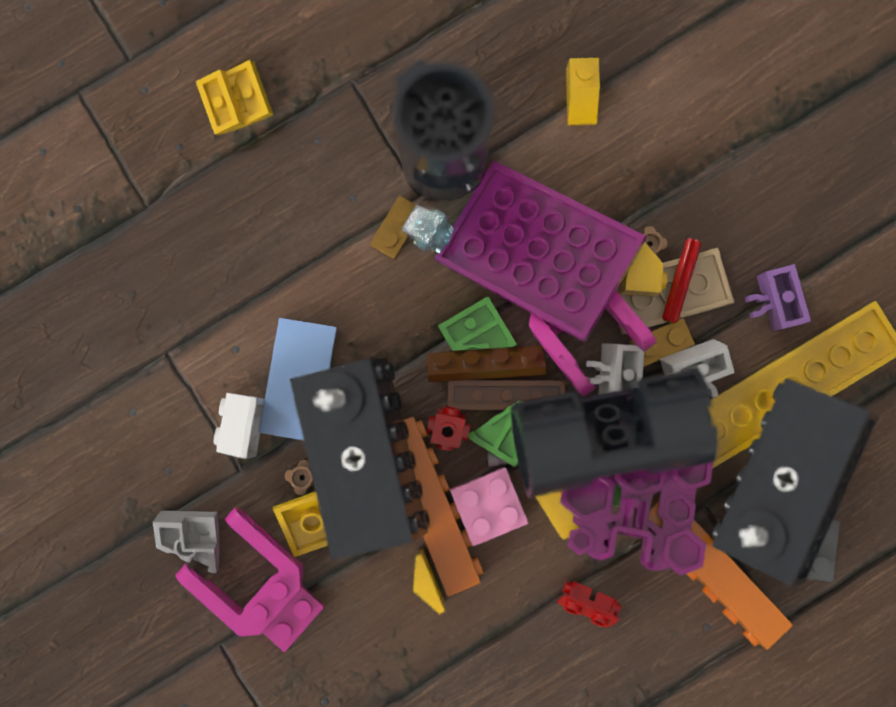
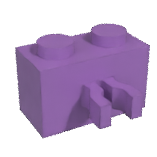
(781, 297)

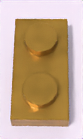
(390, 237)
(669, 340)

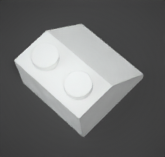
(239, 425)

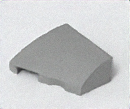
(189, 536)

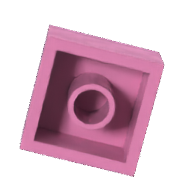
(488, 506)

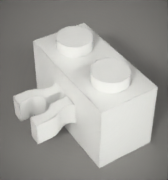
(710, 357)
(618, 367)

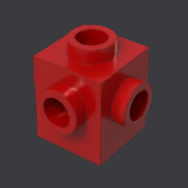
(448, 417)

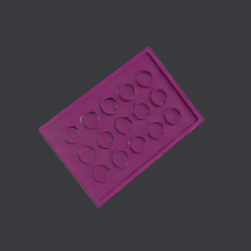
(541, 250)

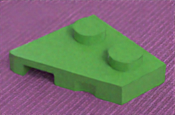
(477, 329)
(497, 437)

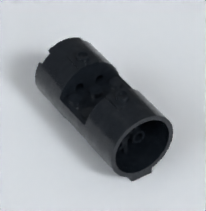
(442, 128)
(651, 426)

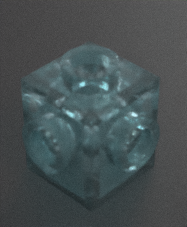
(428, 229)

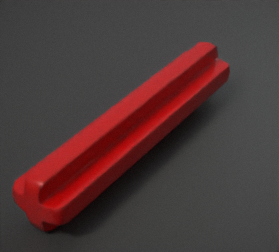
(681, 280)

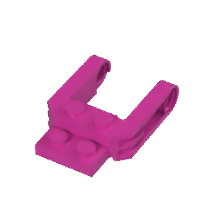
(621, 312)
(278, 609)

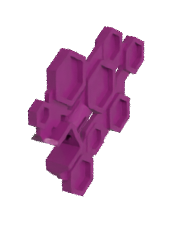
(661, 548)

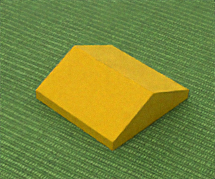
(302, 524)
(426, 584)

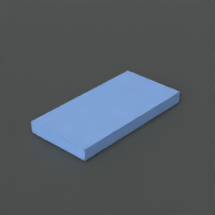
(297, 351)

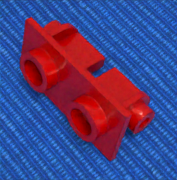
(577, 602)

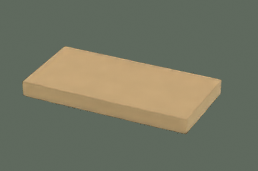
(706, 291)

